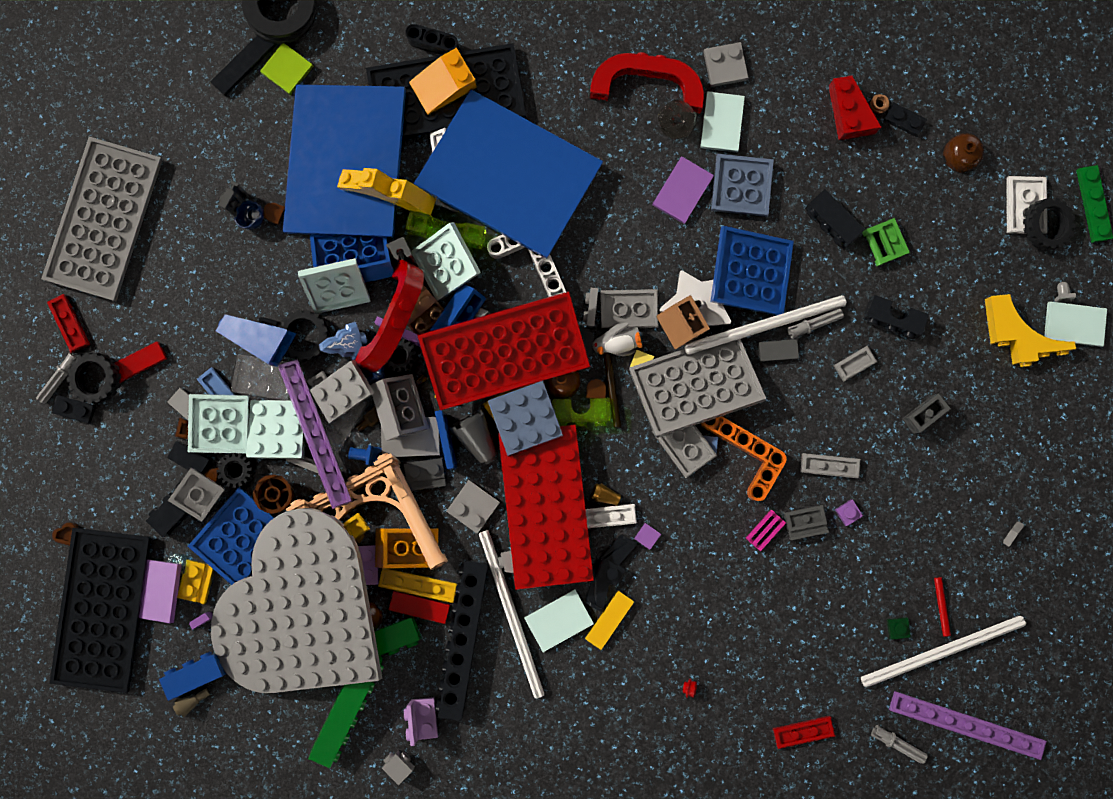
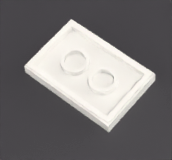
(1020, 195)

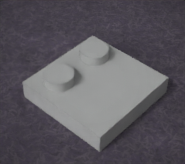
(725, 64)
(196, 494)
(473, 506)

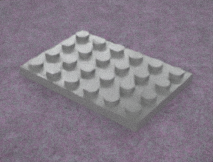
(696, 387)

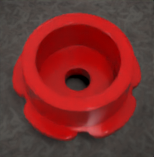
(690, 688)

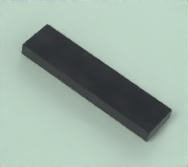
(242, 65)

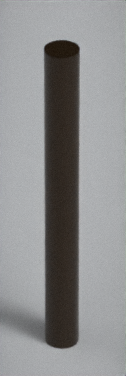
(612, 389)

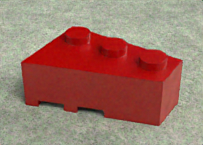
(851, 109)

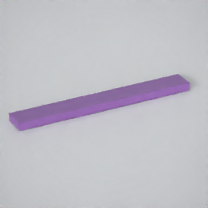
(315, 434)
(967, 725)

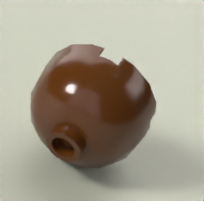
(963, 152)
(563, 386)
(273, 494)

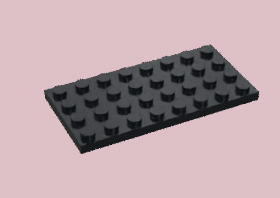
(495, 77)
(100, 610)

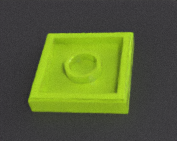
(286, 68)

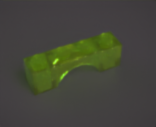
(426, 226)

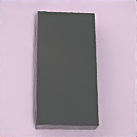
(778, 350)

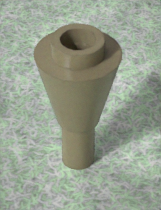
(186, 704)

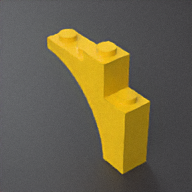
(379, 185)
(1009, 329)

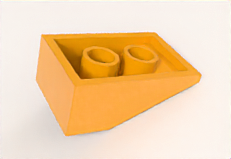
(443, 81)
(399, 548)

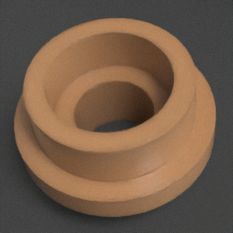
(883, 100)

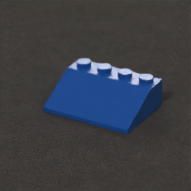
(370, 253)

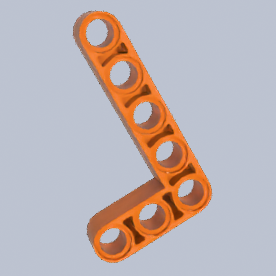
(749, 448)

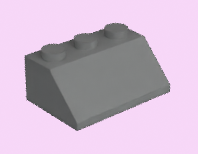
(399, 407)

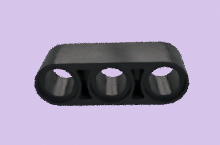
(426, 34)

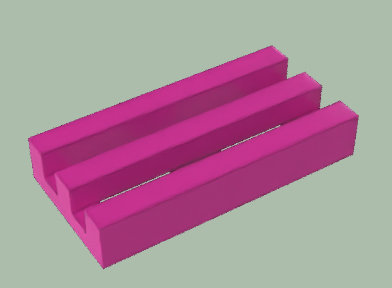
(768, 527)

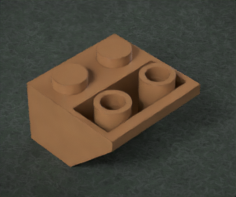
(425, 312)
(683, 322)

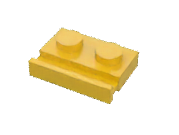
(196, 582)

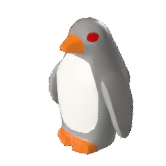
(618, 340)

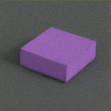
(647, 536)
(201, 620)

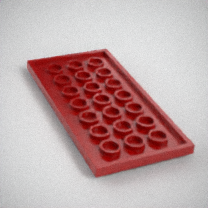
(503, 350)
(547, 513)

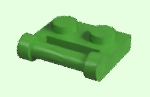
(891, 239)

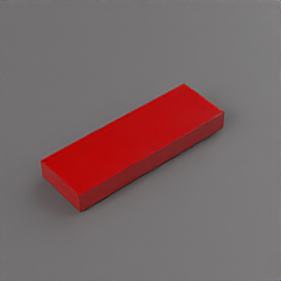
(68, 323)
(140, 361)
(419, 607)
(803, 732)

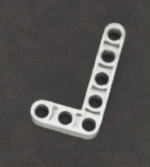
(539, 261)

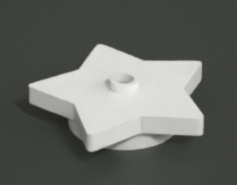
(701, 292)

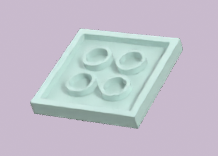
(445, 261)
(334, 286)
(218, 423)
(274, 431)

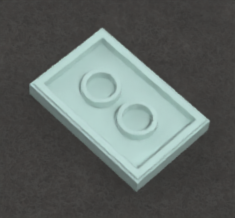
(722, 122)
(1075, 323)
(559, 620)

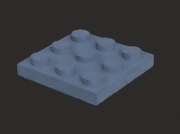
(742, 185)
(525, 418)

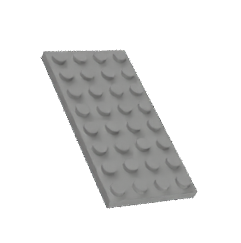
(102, 219)

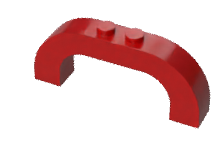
(648, 66)
(383, 345)

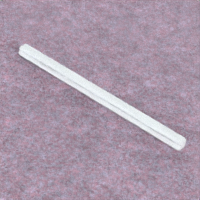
(764, 325)
(511, 614)
(943, 651)

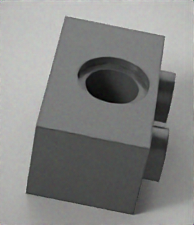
(926, 413)

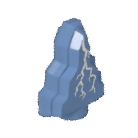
(345, 342)

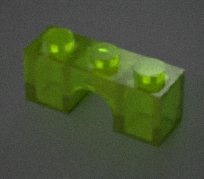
(598, 413)

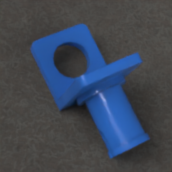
(368, 455)

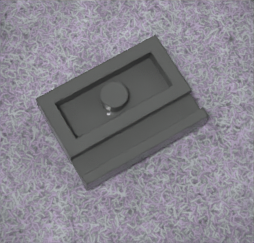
(232, 198)
(425, 474)
(806, 522)

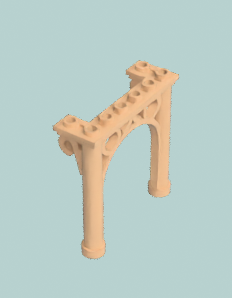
(385, 465)

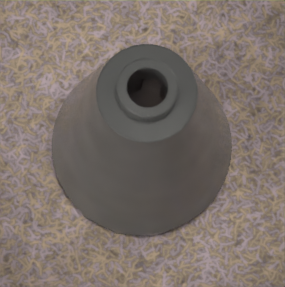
(475, 436)

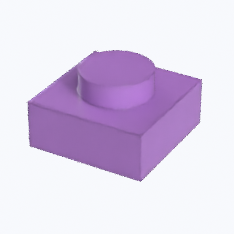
(848, 512)

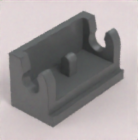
(400, 251)

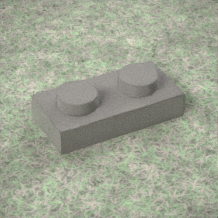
(589, 316)

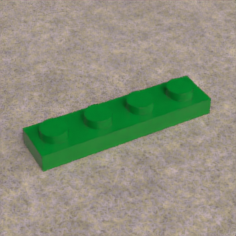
(1094, 204)

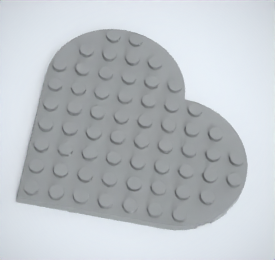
(301, 612)

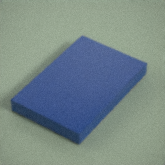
(446, 440)

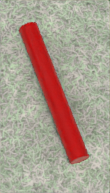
(942, 606)

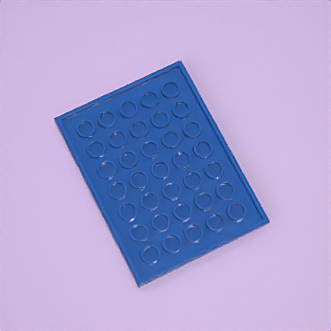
(339, 131)
(508, 173)

